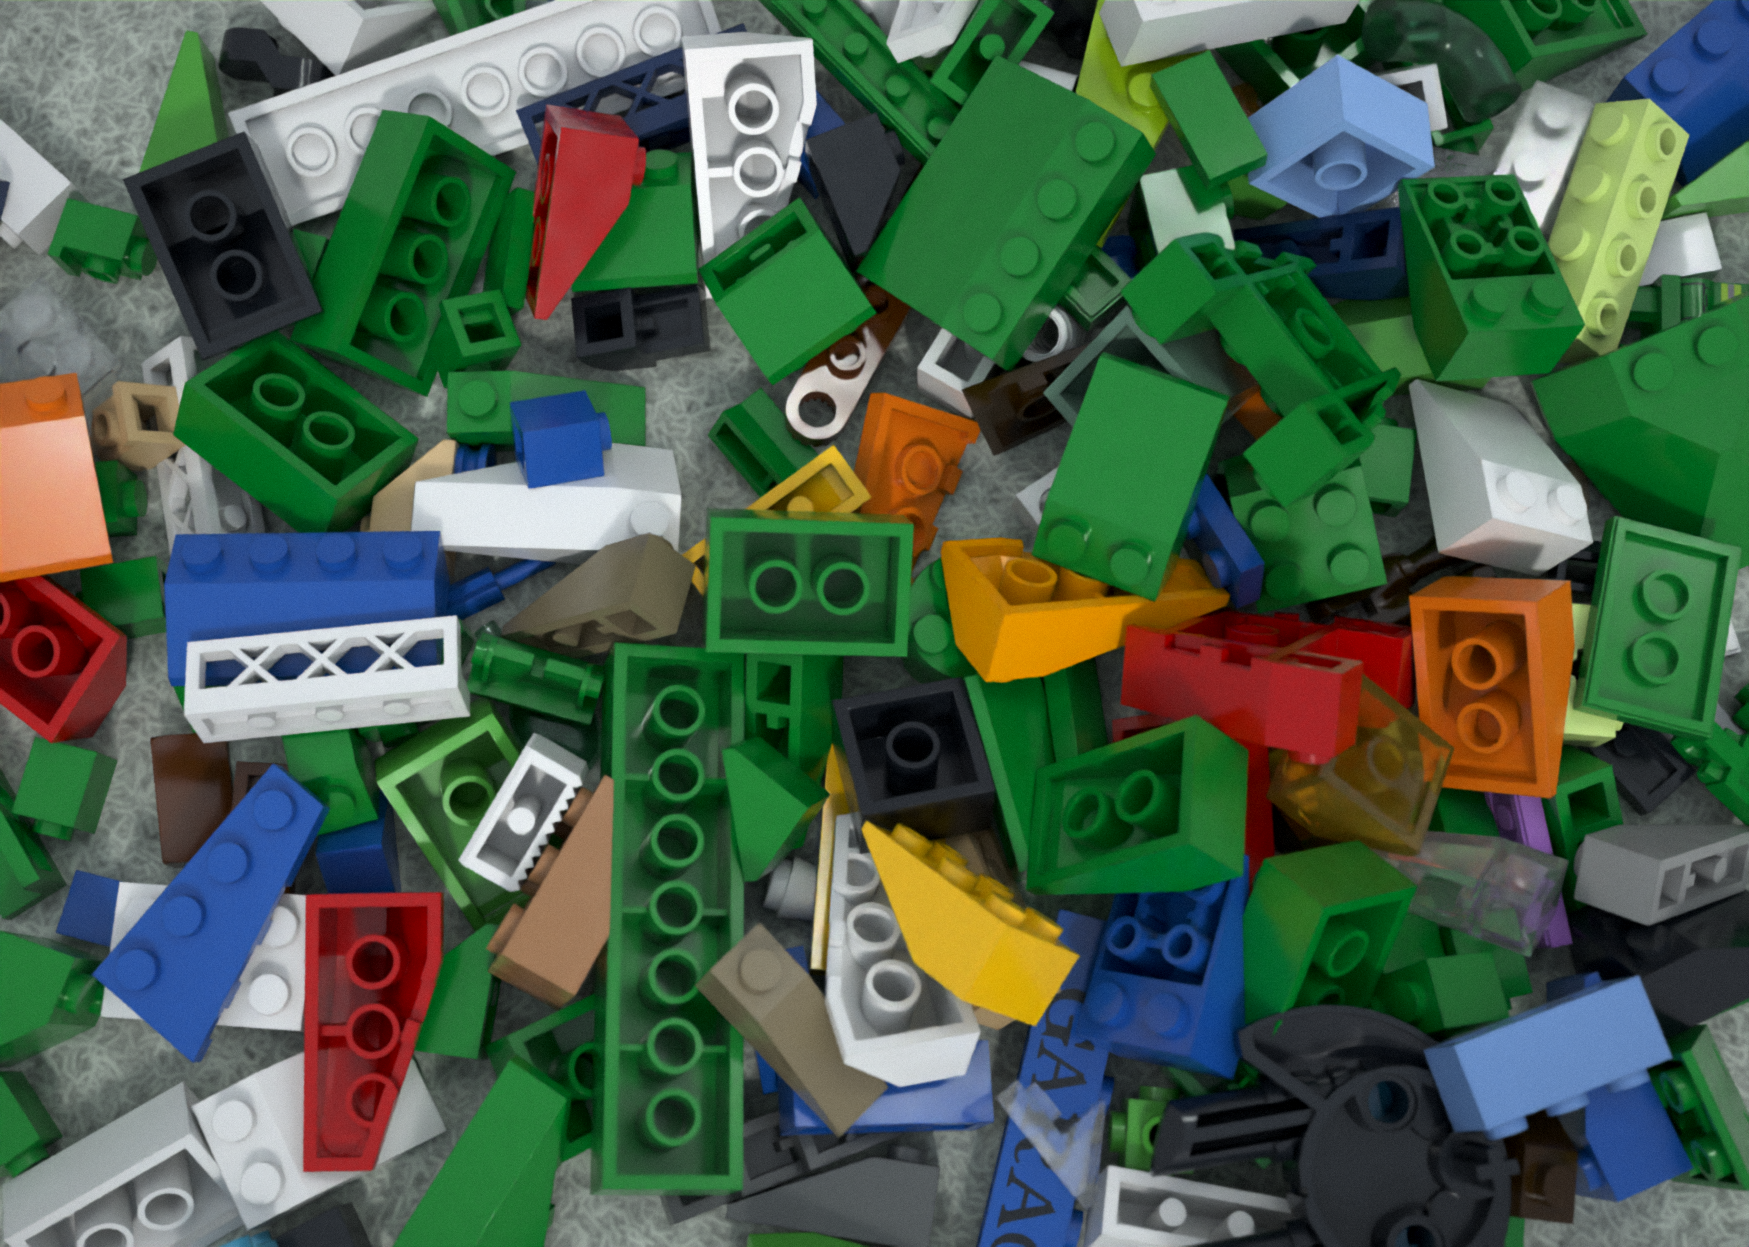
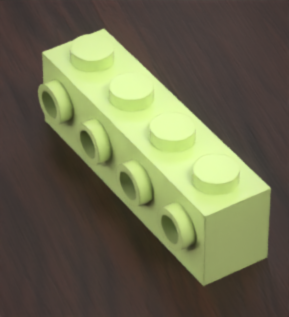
(1614, 215)

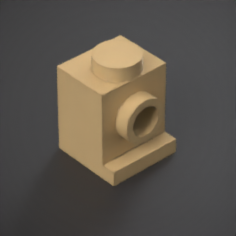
(121, 427)

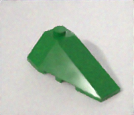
(500, 1171)

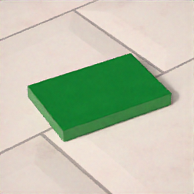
(1657, 629)

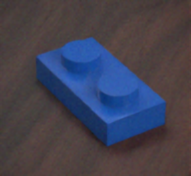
(1225, 548)

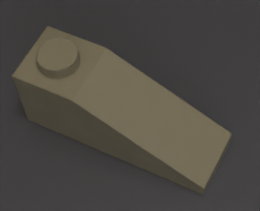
(617, 595)
(789, 1026)

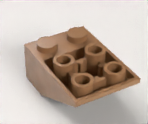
(567, 918)

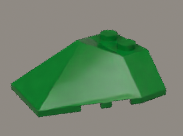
(1664, 424)

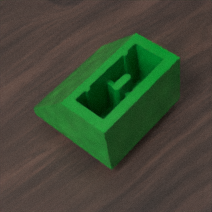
(786, 291)

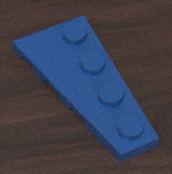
(198, 935)

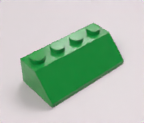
(402, 246)

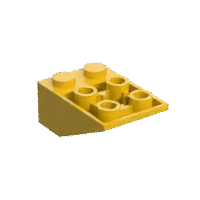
(968, 927)

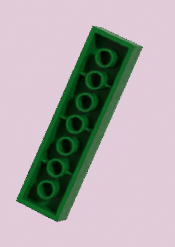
(661, 1050)

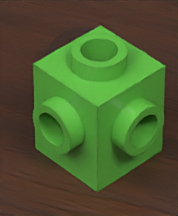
(1131, 1127)

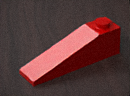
(365, 1002)

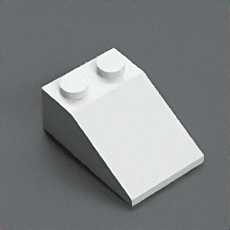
(1495, 483)
(259, 1139)

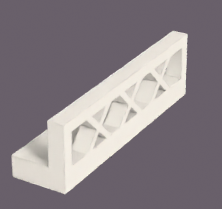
(215, 501)
(326, 702)

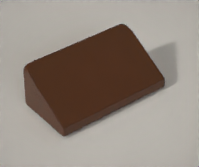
(191, 793)

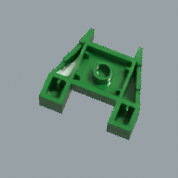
(1286, 339)

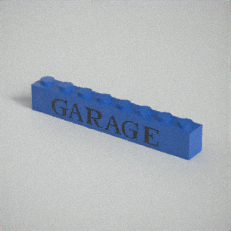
(1025, 1196)

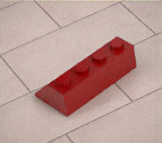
(57, 659)

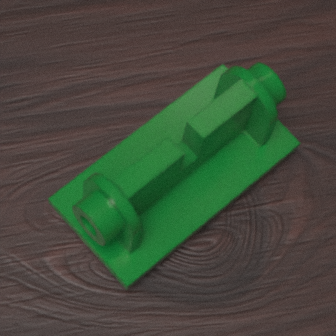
(535, 679)

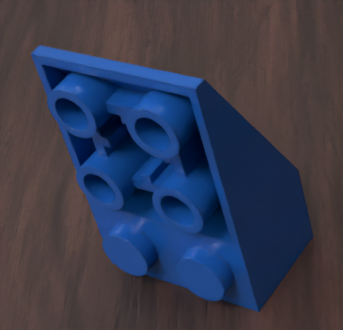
(1171, 978)

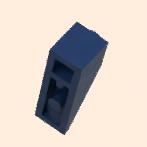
(1354, 252)

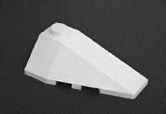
(747, 128)
(561, 523)
(879, 1002)

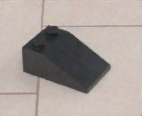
(225, 244)
(1686, 963)

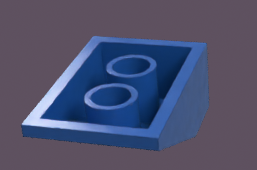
(1621, 1135)

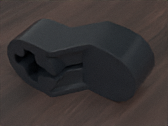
(255, 56)

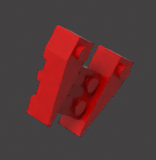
(1269, 676)

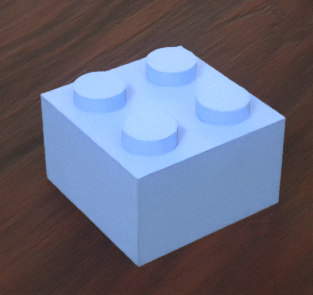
(1341, 140)

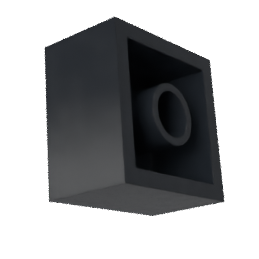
(913, 761)

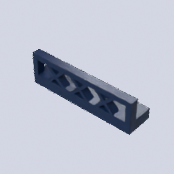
(657, 127)

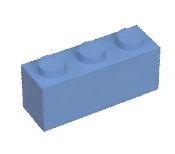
(1548, 1058)

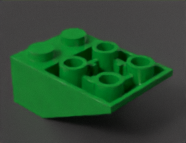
(1482, 279)
(1704, 1110)

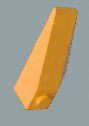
(1035, 618)

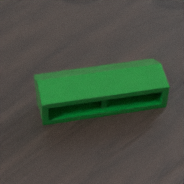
(758, 442)

